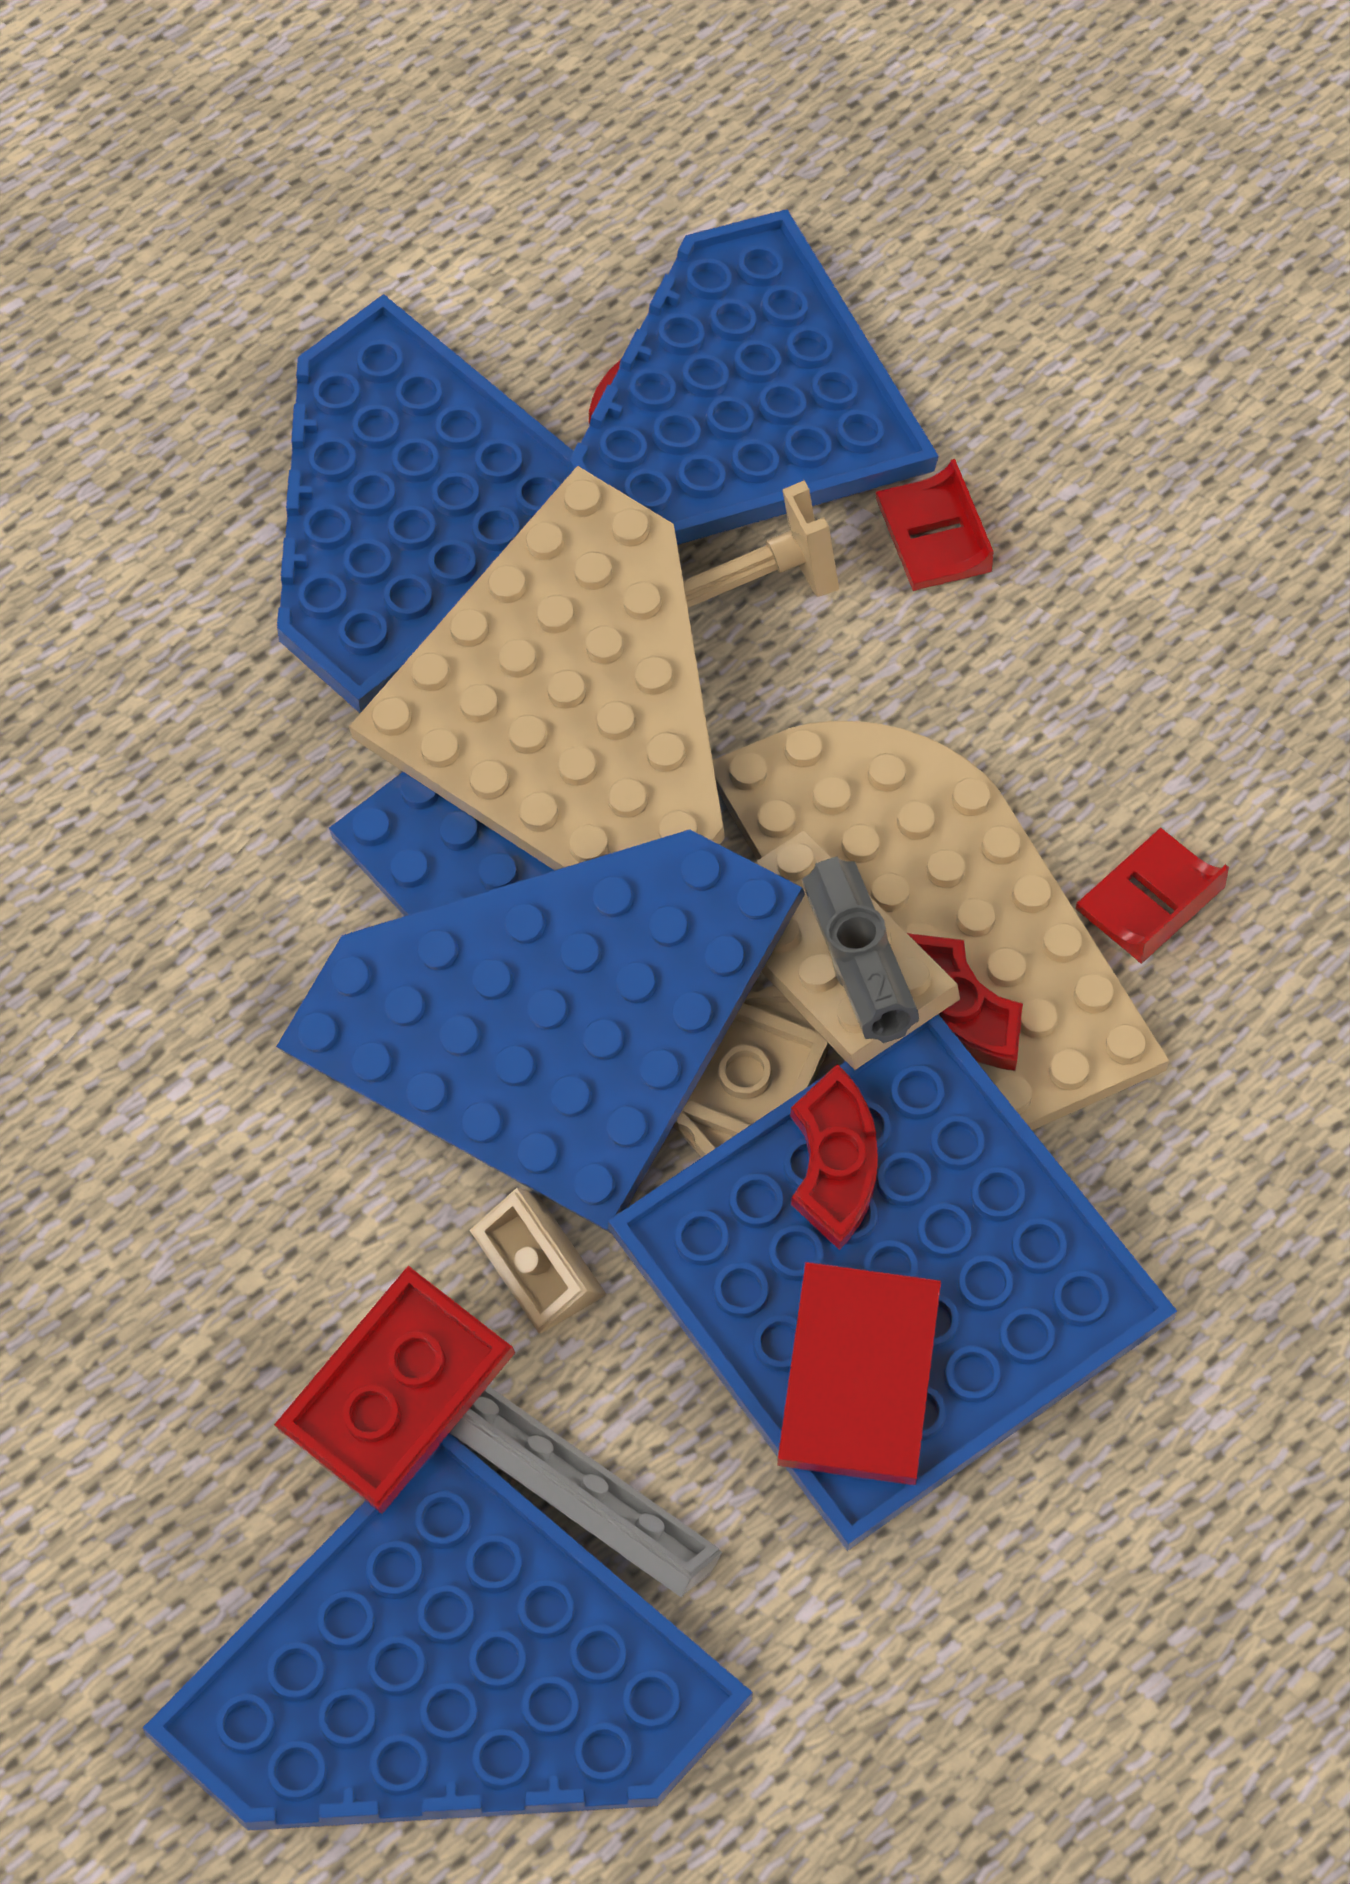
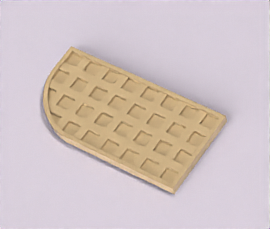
(953, 865)

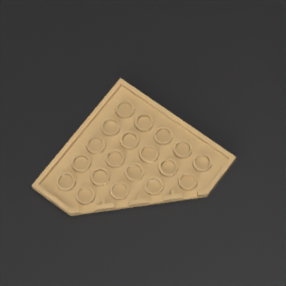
(562, 688)

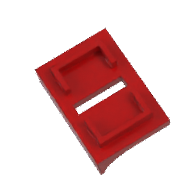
(930, 506)
(1170, 874)

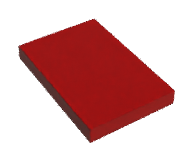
(859, 1373)
(395, 1389)

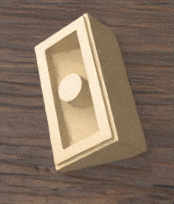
(536, 1260)

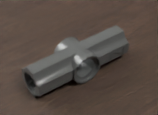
(860, 950)

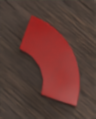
(980, 1019)
(841, 1156)

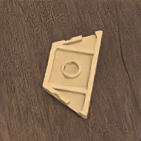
(757, 1067)

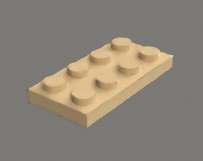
(806, 975)

